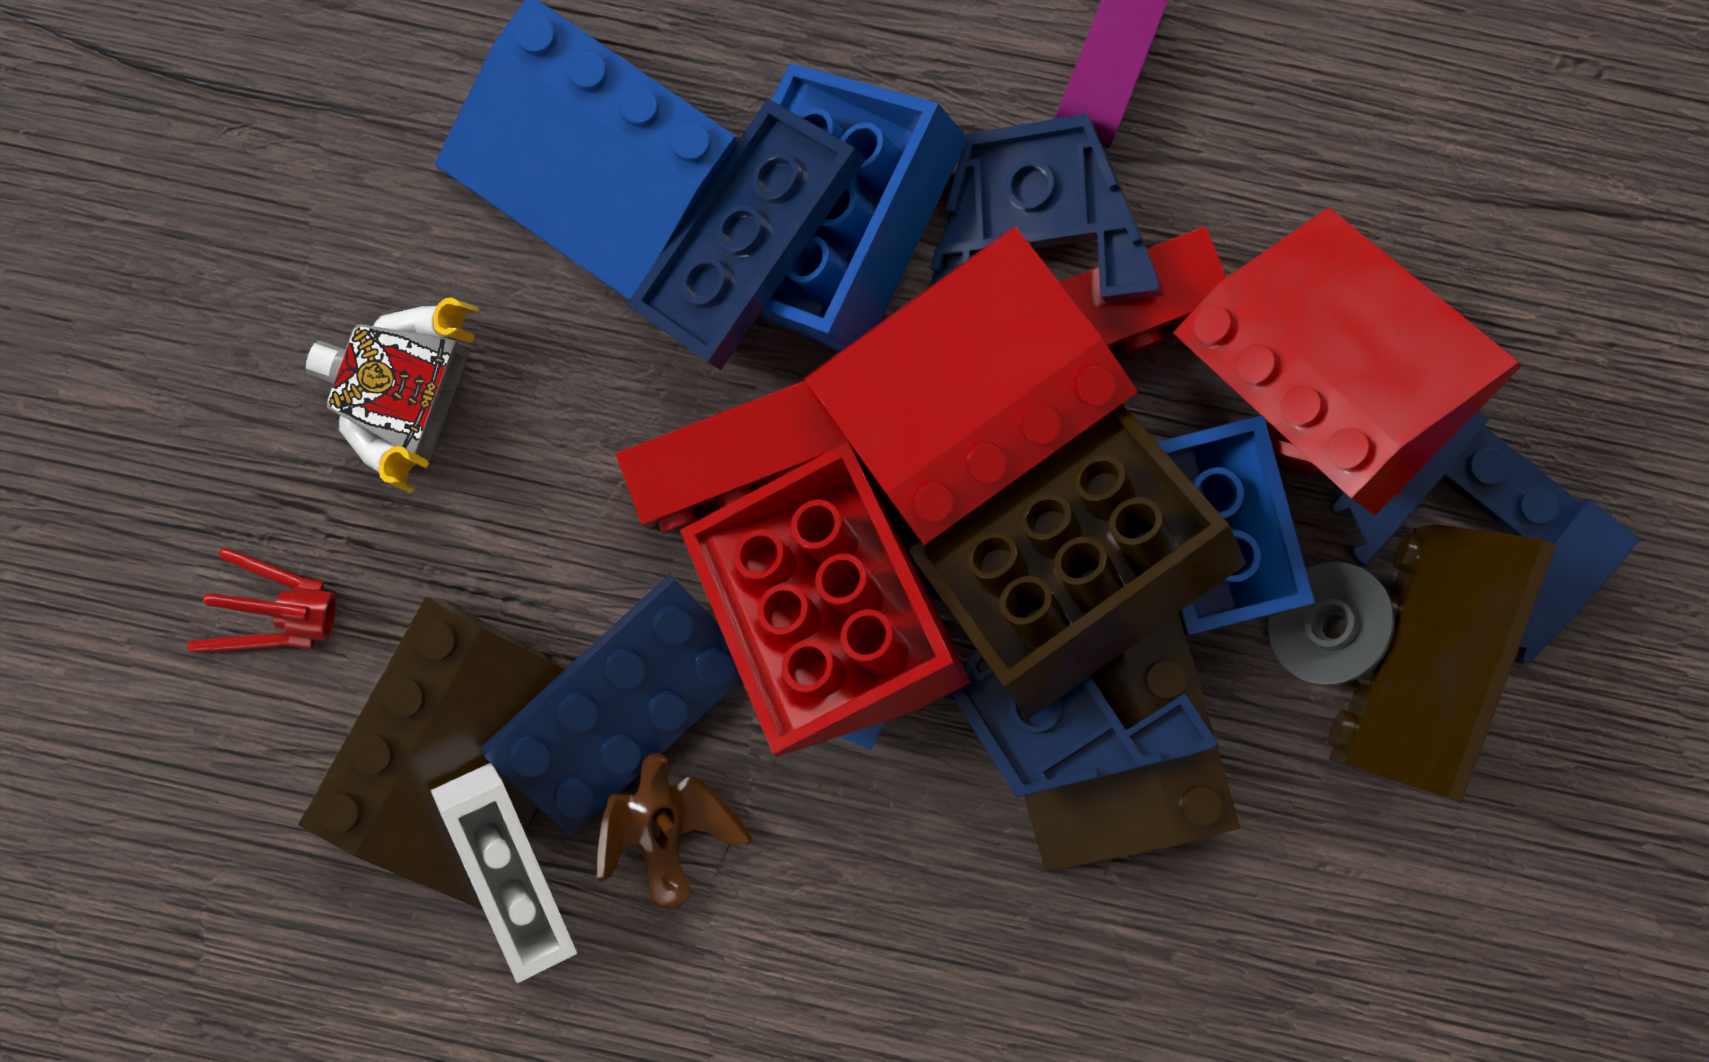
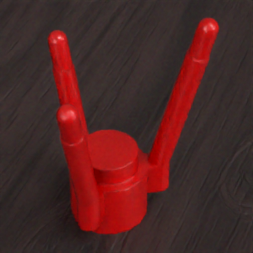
(303, 614)

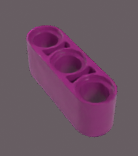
(1111, 63)

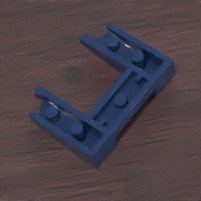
(1524, 505)

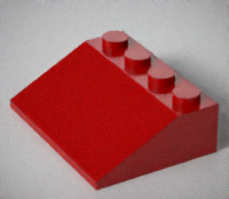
(1347, 356)
(971, 384)
(822, 604)

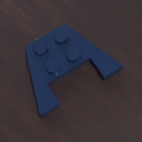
(1056, 191)
(1073, 736)

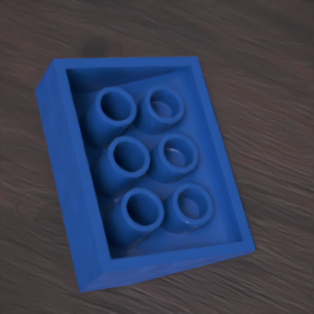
(582, 147)
(870, 234)

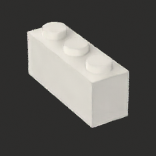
(504, 872)

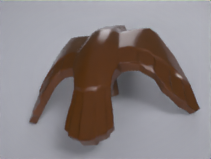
(654, 823)

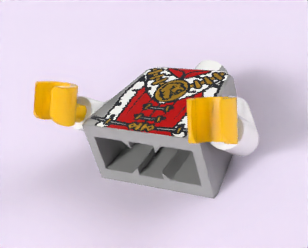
(396, 384)

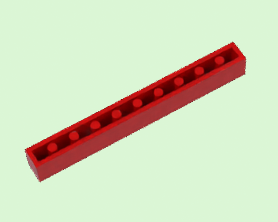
(781, 431)

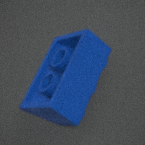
(1242, 481)

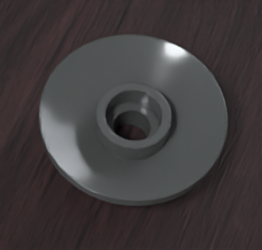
(1302, 633)

